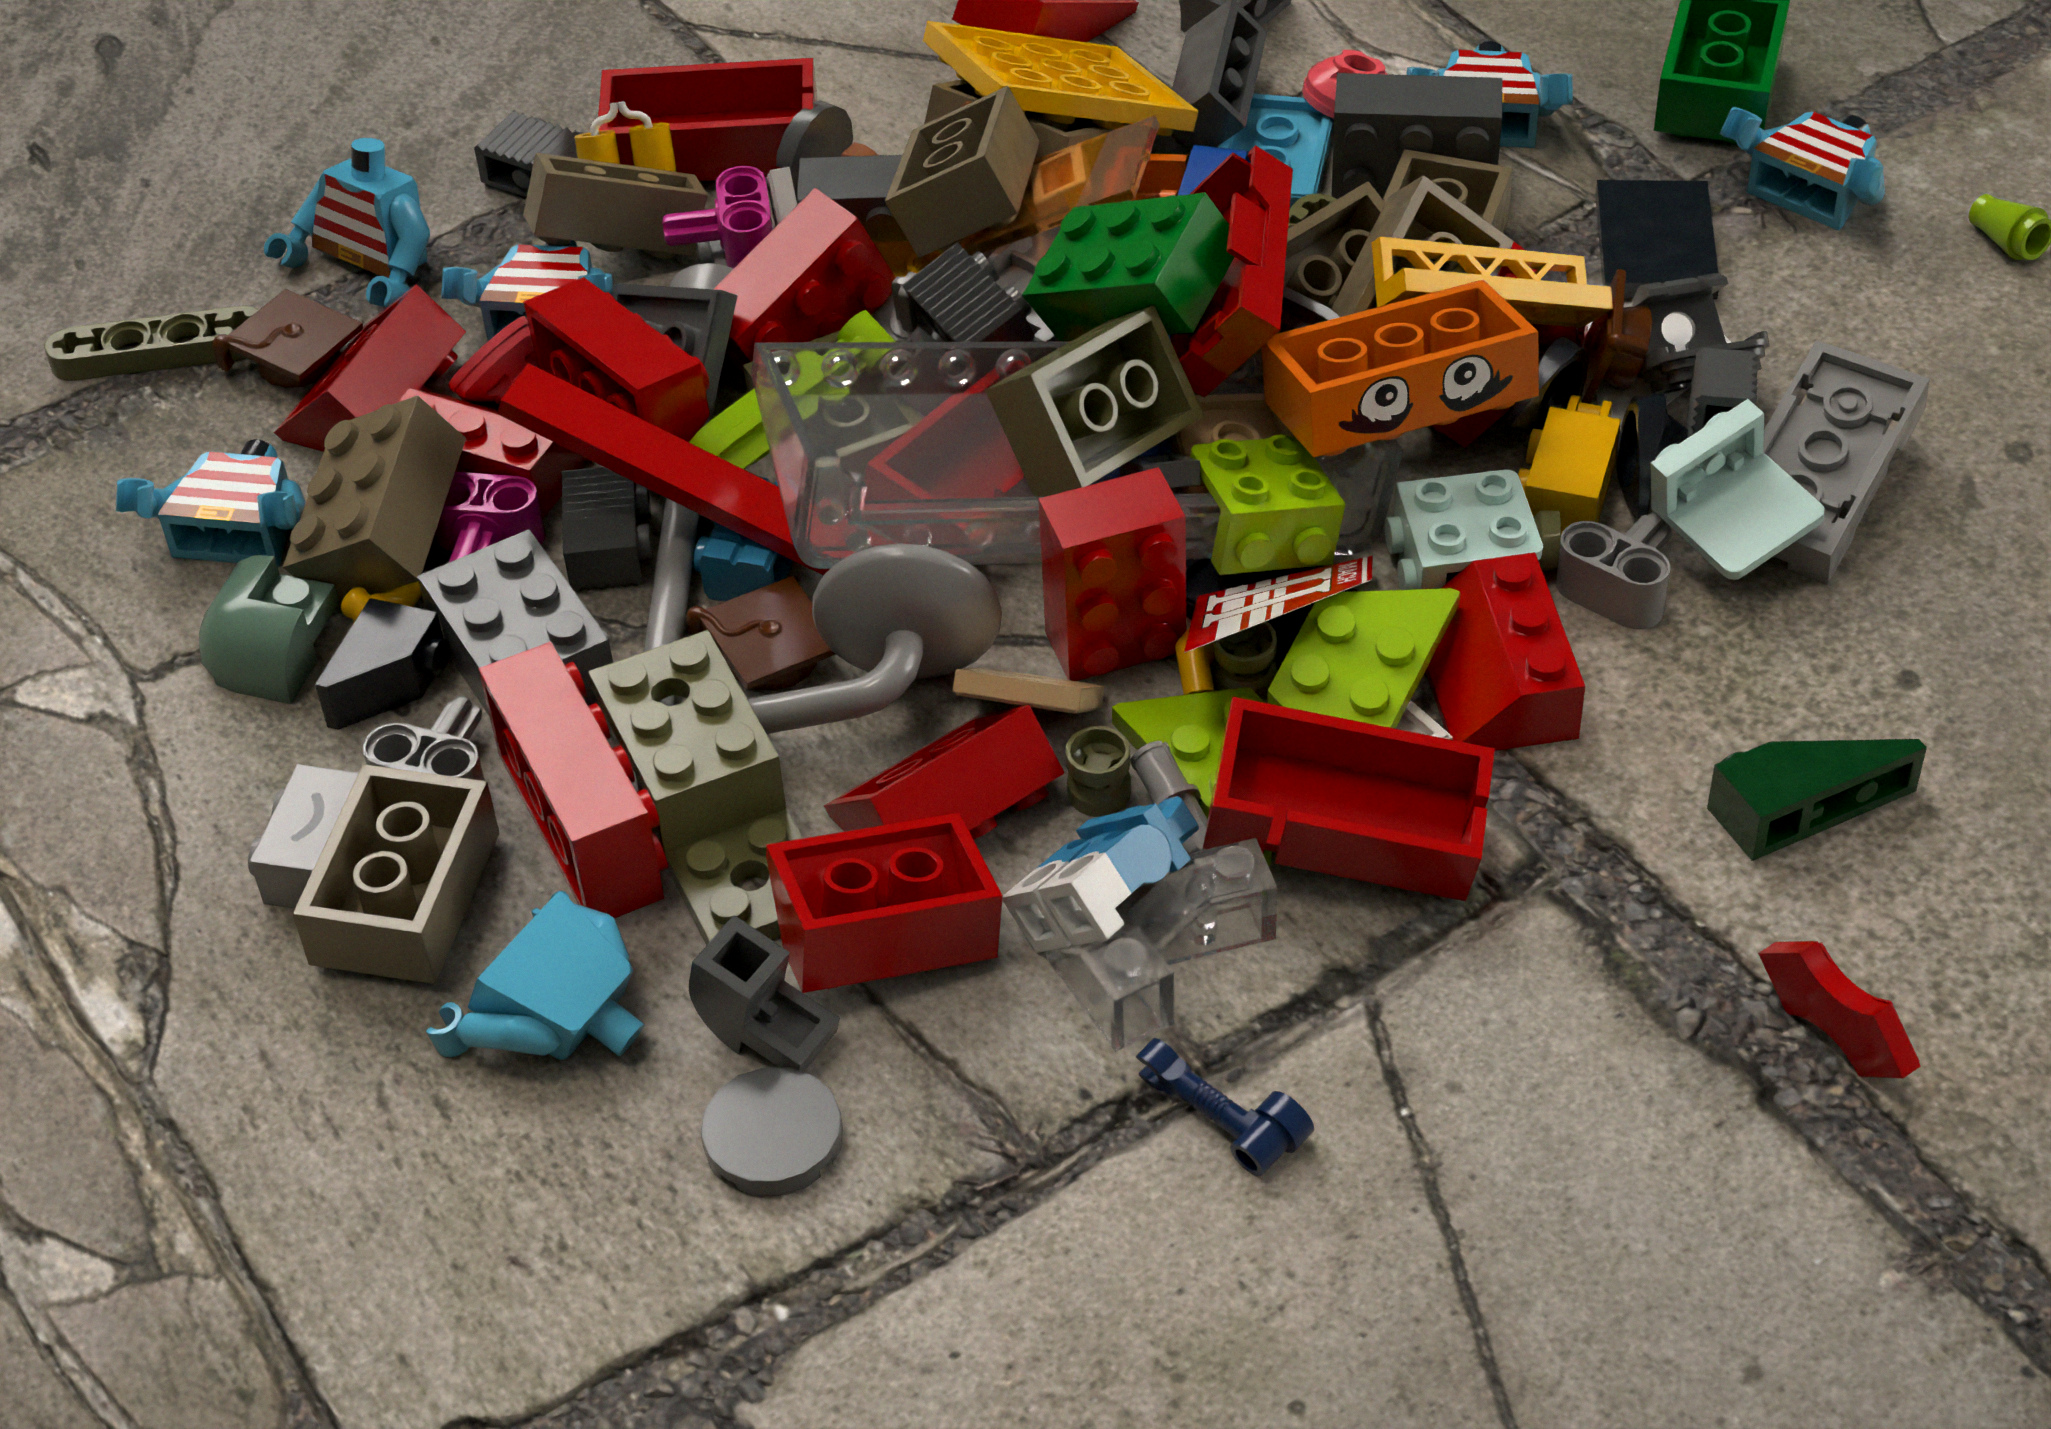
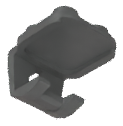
(1691, 297)

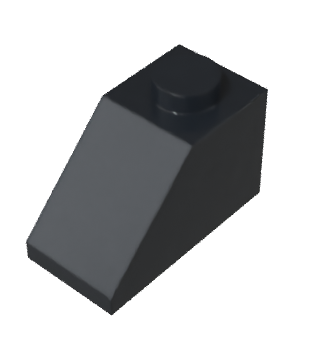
(382, 663)

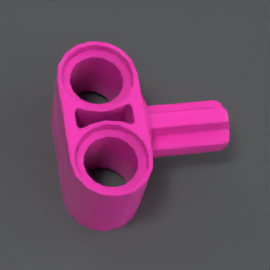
(738, 220)
(486, 511)

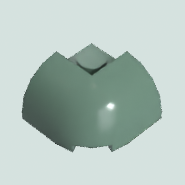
(264, 630)

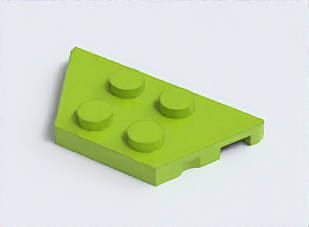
(1364, 653)
(1190, 726)

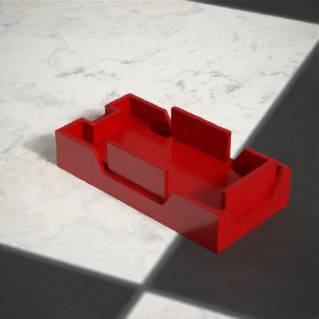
(1250, 296)

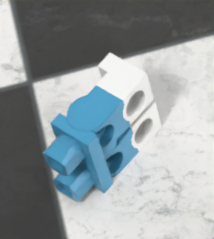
(1082, 883)

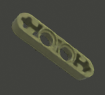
(78, 351)

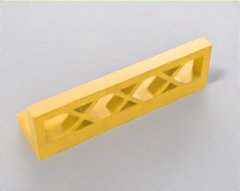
(1536, 300)

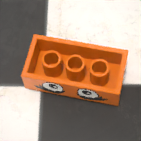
(1400, 368)

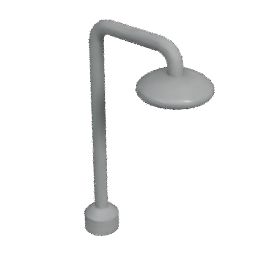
(881, 609)

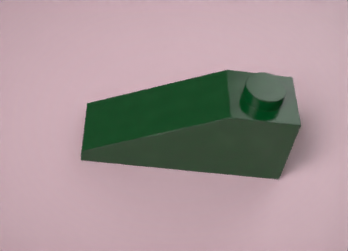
(1805, 787)

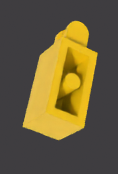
(1572, 461)

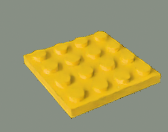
(1060, 77)

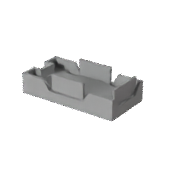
(1839, 443)

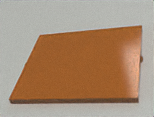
(1083, 174)

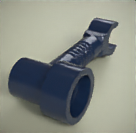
(1261, 1133)

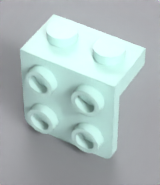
(1730, 494)
(1457, 520)

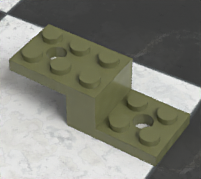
(706, 773)

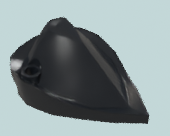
(1561, 374)
(1642, 436)

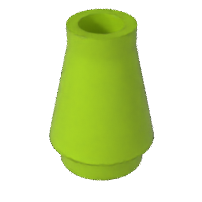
(2013, 226)

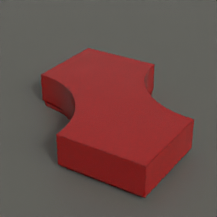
(1856, 1021)

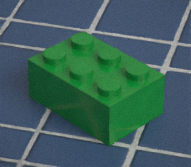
(1719, 60)
(1131, 258)

